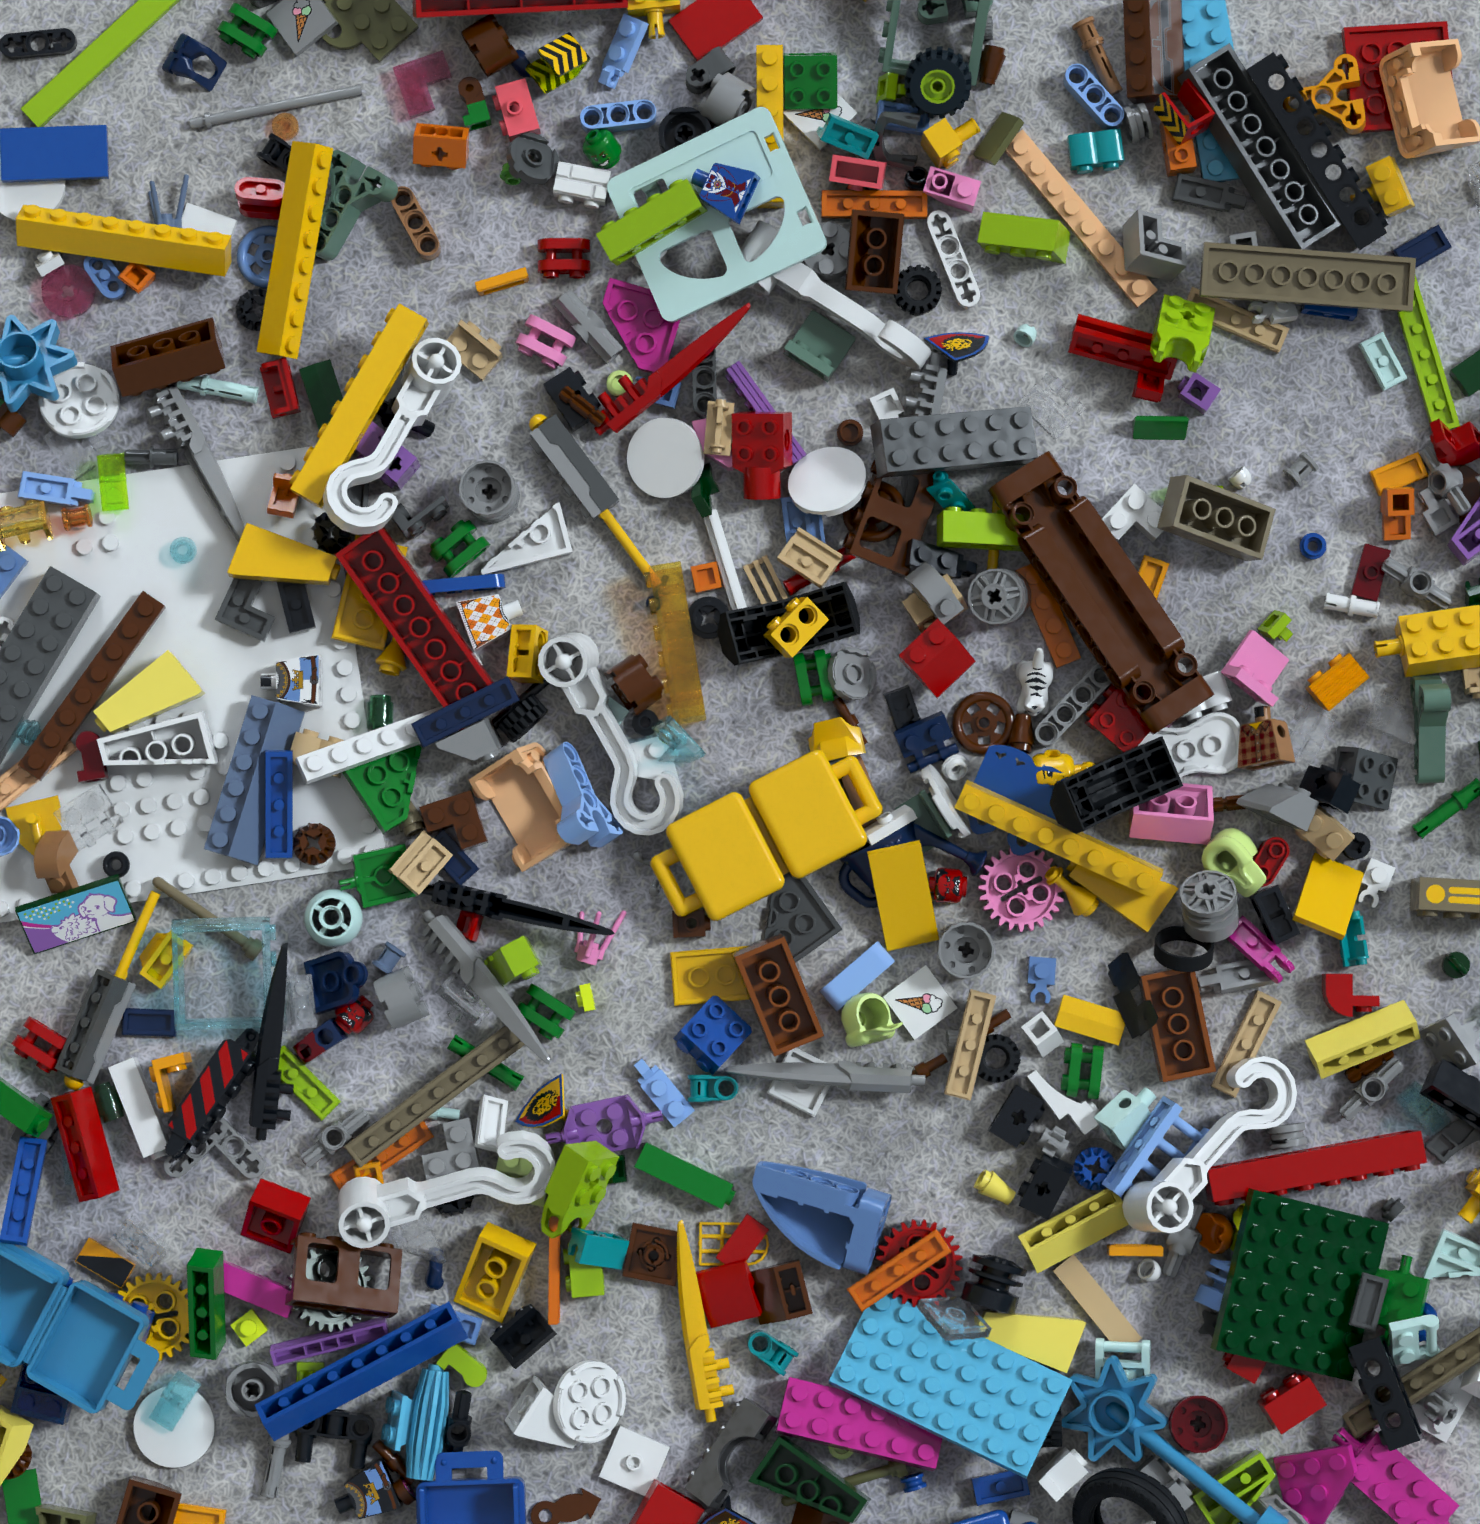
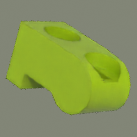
(467, 1365)

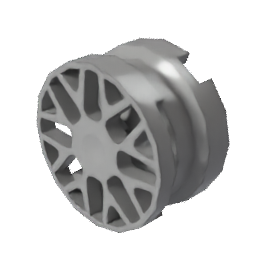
(1137, 123)
(1287, 1135)

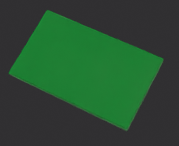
(21, 1497)

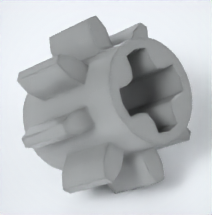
(1053, 1142)
(1440, 1407)

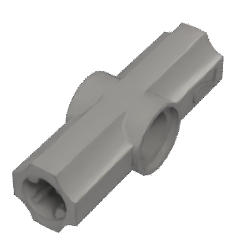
(588, 326)

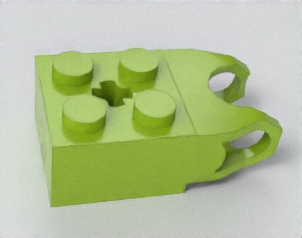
(1182, 331)
(577, 1185)

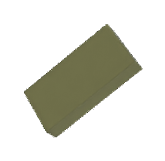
(998, 138)

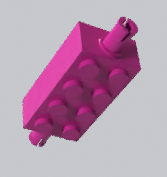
(1396, 1483)

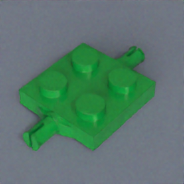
(374, 880)
(1404, 1295)

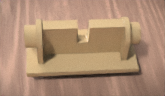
(718, 428)

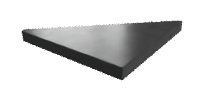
(800, 917)

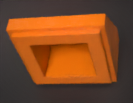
(137, 277)

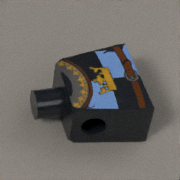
(369, 1492)

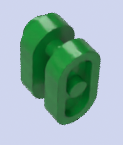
(232, 34)
(461, 533)
(821, 664)
(548, 1027)
(1074, 1057)

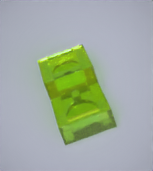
(113, 481)

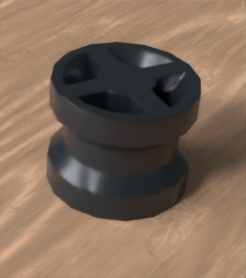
(1351, 850)

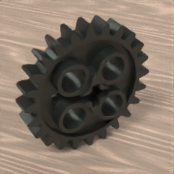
(325, 1317)

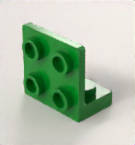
(810, 80)

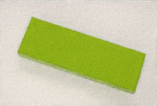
(306, 1085)

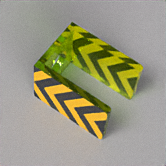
(559, 63)

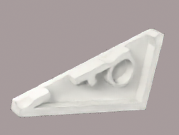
(540, 542)

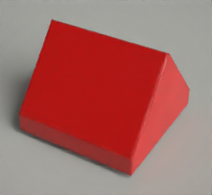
(469, 924)

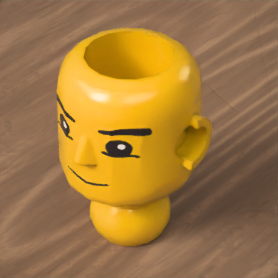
(1059, 761)

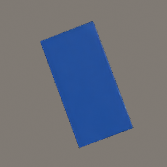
(54, 153)

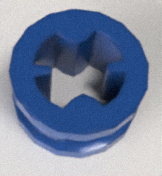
(913, 1482)

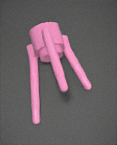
(588, 951)

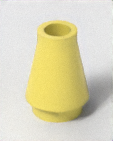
(994, 1187)

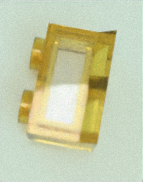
(22, 520)

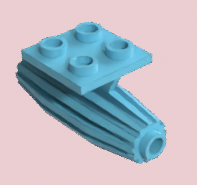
(419, 1422)

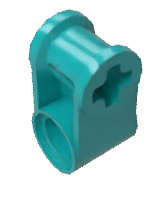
(709, 1088)
(772, 1352)

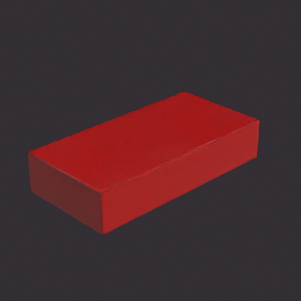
(742, 1241)

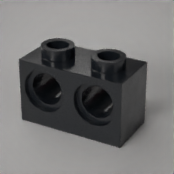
(1274, 914)

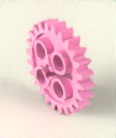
(1033, 910)

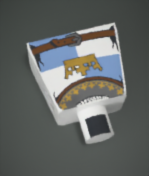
(297, 680)

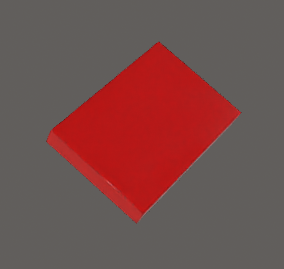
(713, 24)

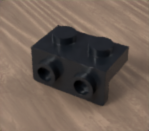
(522, 1335)

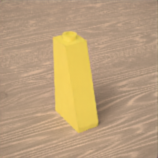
(150, 693)
(1037, 1337)

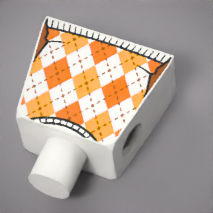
(487, 619)

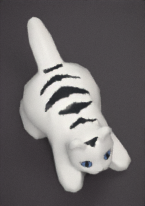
(1034, 679)

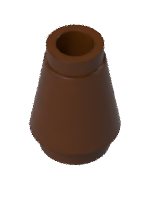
(991, 64)
(1022, 733)

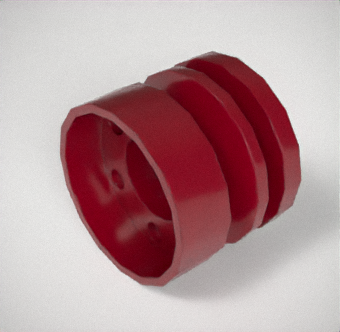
(1210, 1413)

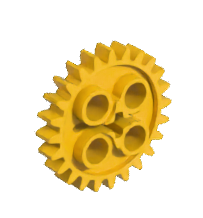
(150, 1292)

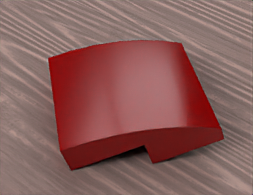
(728, 1293)

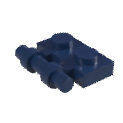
(922, 735)

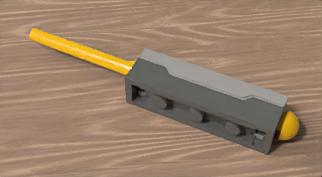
(580, 478)
(101, 1013)

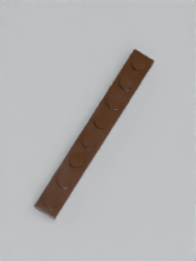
(91, 686)

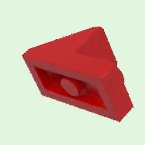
(1148, 387)

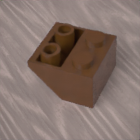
(781, 1292)

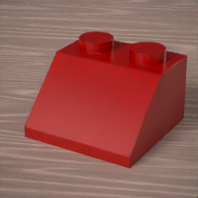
(936, 658)
(275, 1215)

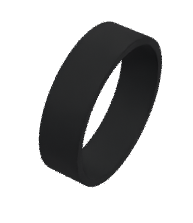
(1181, 963)

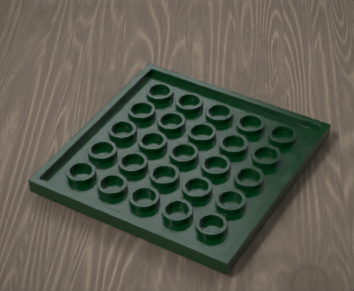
(1296, 1284)

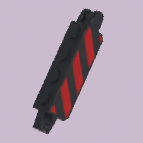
(211, 1093)

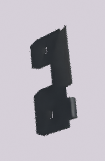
(1125, 977)

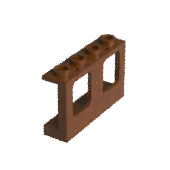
(909, 520)
(345, 1293)

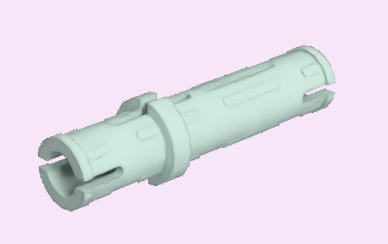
(207, 385)

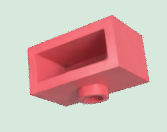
(516, 108)
(857, 172)

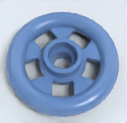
(246, 260)

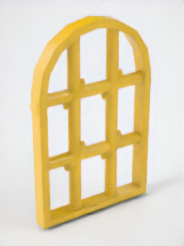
(721, 1237)

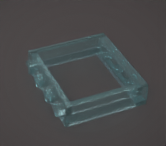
(269, 957)

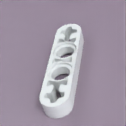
(953, 259)

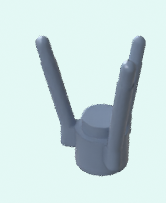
(168, 218)

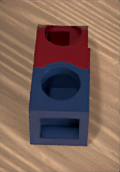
(319, 1041)

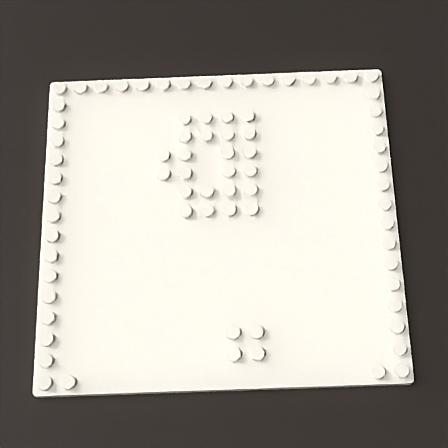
(173, 805)

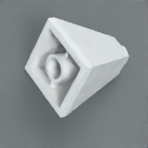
(534, 1417)

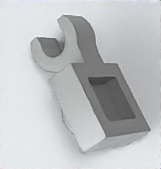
(1438, 515)

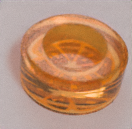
(285, 126)

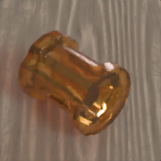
(77, 517)

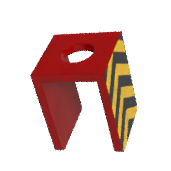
(1174, 120)

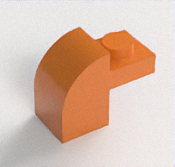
(1396, 511)

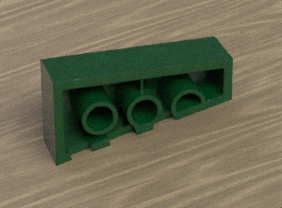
(805, 1479)

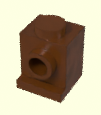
(681, 930)

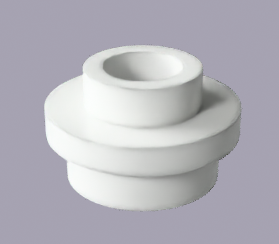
(955, 767)

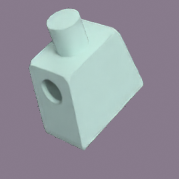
(1125, 1116)

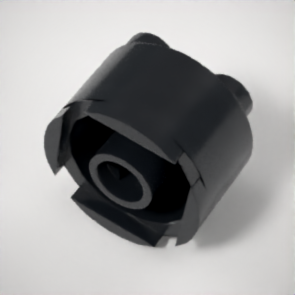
(681, 121)

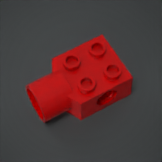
(761, 451)

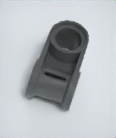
(708, 67)

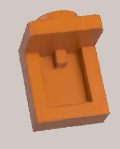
(282, 499)

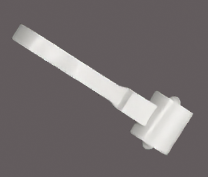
(807, 286)
(425, 384)
(572, 665)
(1168, 1200)
(371, 1208)

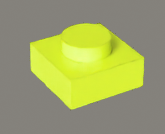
(585, 997)
(249, 1327)

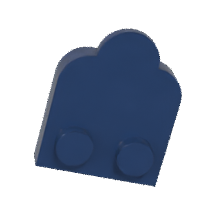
(335, 980)

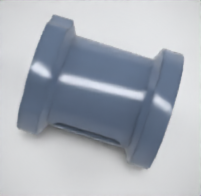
(389, 958)

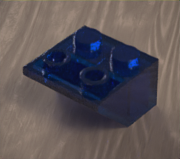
(39, 1402)

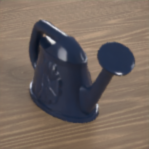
(859, 862)

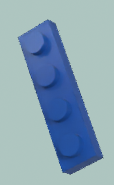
(278, 803)
(23, 1191)

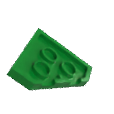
(386, 786)

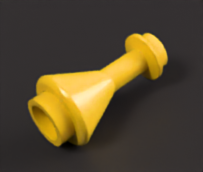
(392, 659)
(1080, 899)

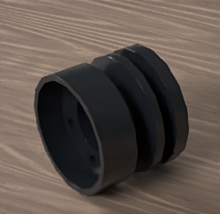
(993, 1283)

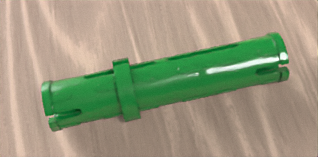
(1446, 810)
(500, 1072)

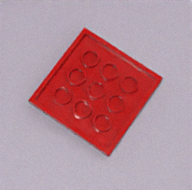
(1368, 47)

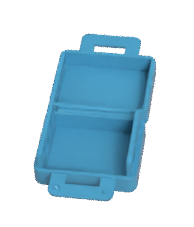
(70, 1336)

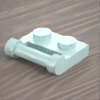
(1405, 1339)
(1132, 1368)

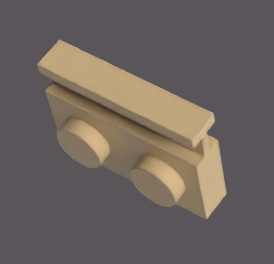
(810, 557)
(420, 863)

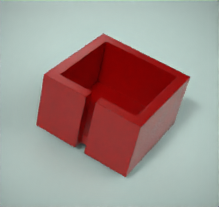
(1290, 1402)

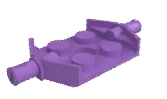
(624, 1114)

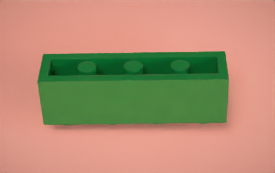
(206, 1303)

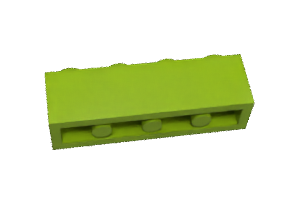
(651, 221)
(975, 530)

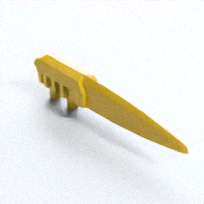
(700, 1358)

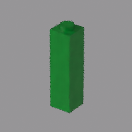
(22, 1110)
(685, 1176)

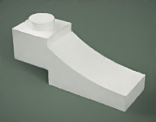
(1080, 1113)

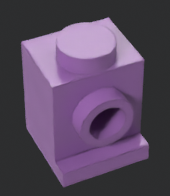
(1207, 389)

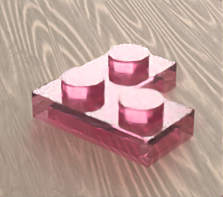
(415, 77)

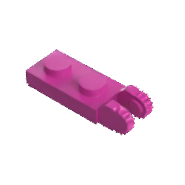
(1259, 949)

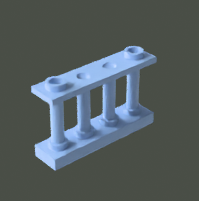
(1145, 1141)

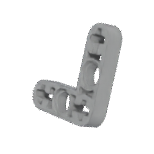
(221, 1141)

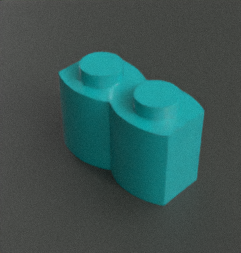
(1095, 150)

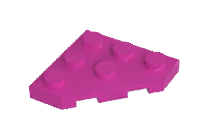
(640, 324)
(1315, 1480)

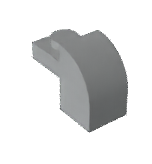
(934, 591)

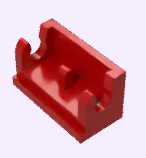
(280, 388)

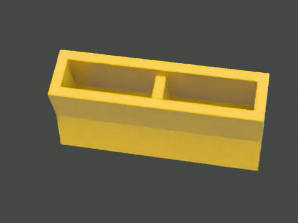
(1090, 1020)

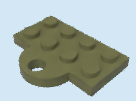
(374, 23)

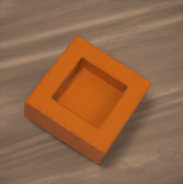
(706, 577)

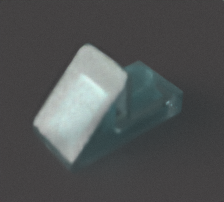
(681, 745)
(175, 1400)

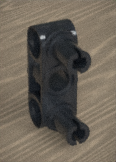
(336, 1425)

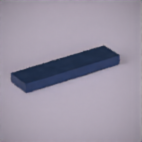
(465, 711)

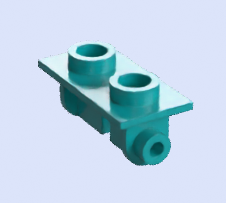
(947, 493)
(1354, 951)

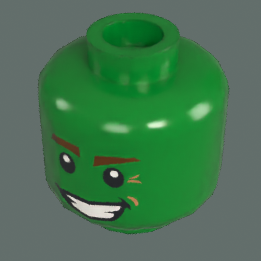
(602, 149)

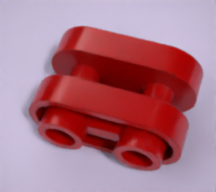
(259, 197)
(575, 267)
(1271, 857)
(25, 1046)

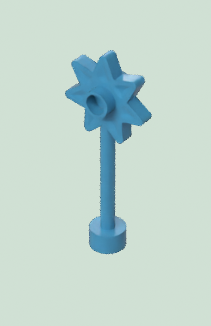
(31, 361)
(1118, 1415)

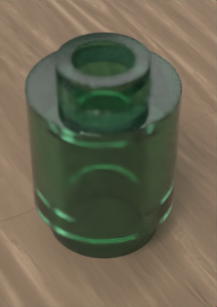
(379, 711)
(108, 1102)

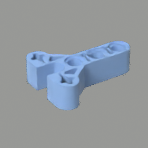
(582, 812)

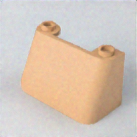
(1425, 100)
(526, 803)

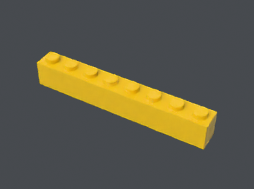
(123, 240)
(294, 249)
(360, 403)
(1059, 840)

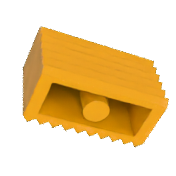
(1337, 682)

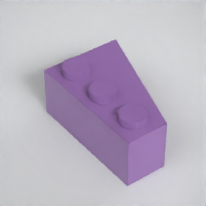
(1466, 540)

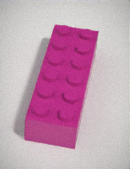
(851, 1424)

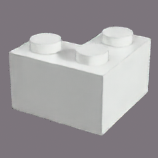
(1134, 509)

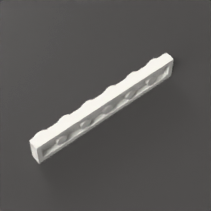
(359, 749)

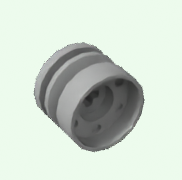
(478, 481)
(1013, 591)
(1209, 906)
(976, 962)

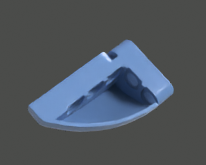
(824, 1213)

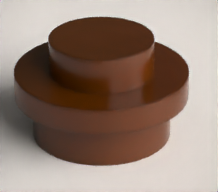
(850, 432)

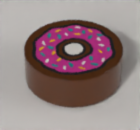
(404, 1491)

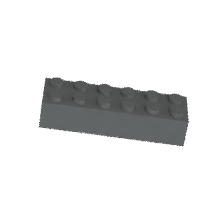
(953, 442)

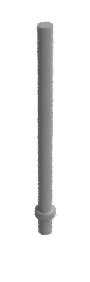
(211, 119)

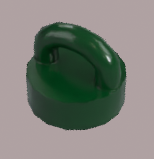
(1455, 965)

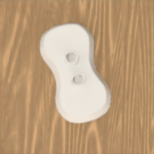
(1203, 746)

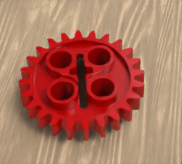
(945, 1273)

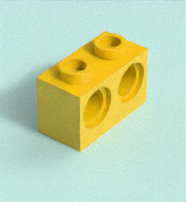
(799, 632)
(524, 650)

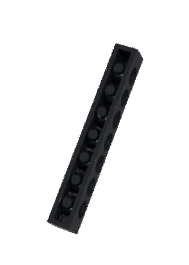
(1361, 233)

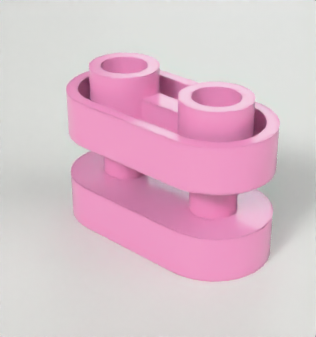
(530, 345)

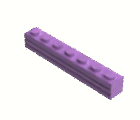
(756, 400)
(327, 1342)

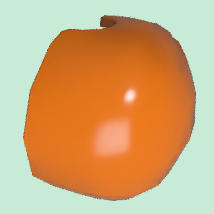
(1216, 1232)

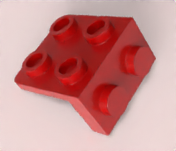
(1117, 720)

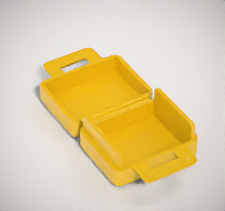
(788, 824)

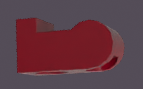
(92, 760)

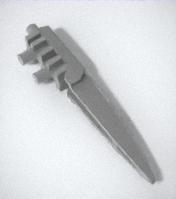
(928, 401)
(197, 452)
(476, 974)
(844, 1075)

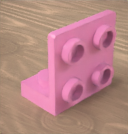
(1256, 667)

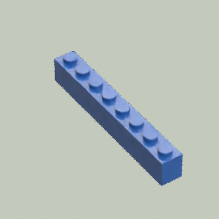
(361, 1371)

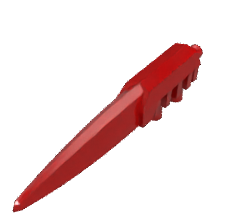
(646, 393)

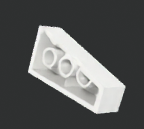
(166, 742)

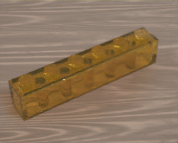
(677, 642)

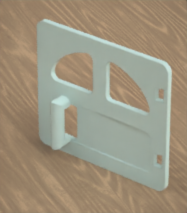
(738, 145)

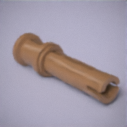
(1093, 44)

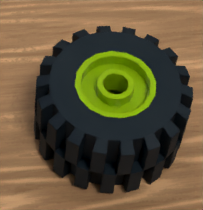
(938, 82)

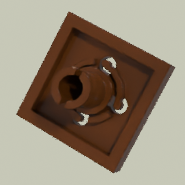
(637, 1265)

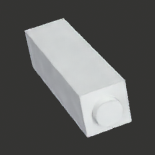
(140, 1108)

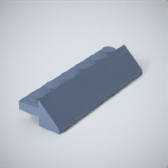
(240, 812)

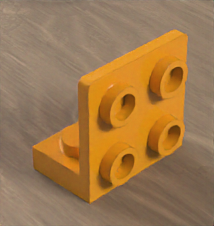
(159, 1074)

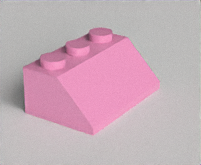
(1176, 816)

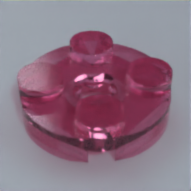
(70, 306)

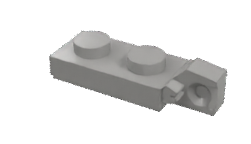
(1233, 978)

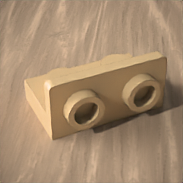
(476, 352)

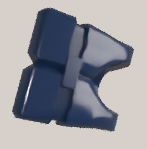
(180, 61)

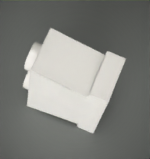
(1062, 1473)

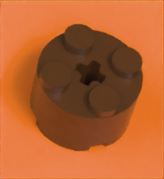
(489, 45)
(634, 684)

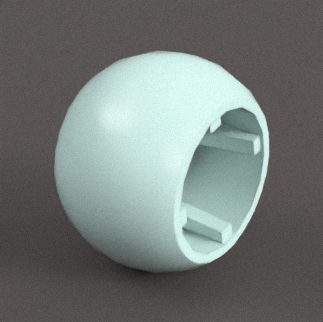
(314, 905)

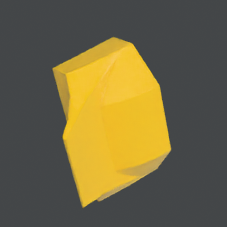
(836, 739)
(157, 959)

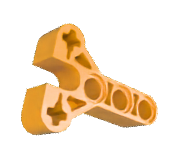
(1331, 85)

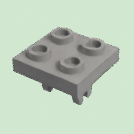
(1452, 1041)

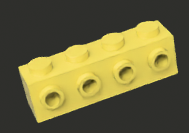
(1362, 1039)
(1073, 1230)

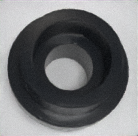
(916, 179)
(644, 731)
(110, 858)

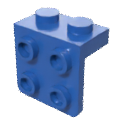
(712, 1034)

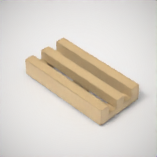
(756, 564)

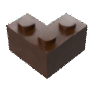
(457, 812)

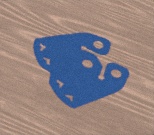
(1015, 783)

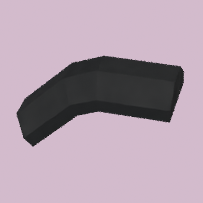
(743, 629)
(1114, 786)

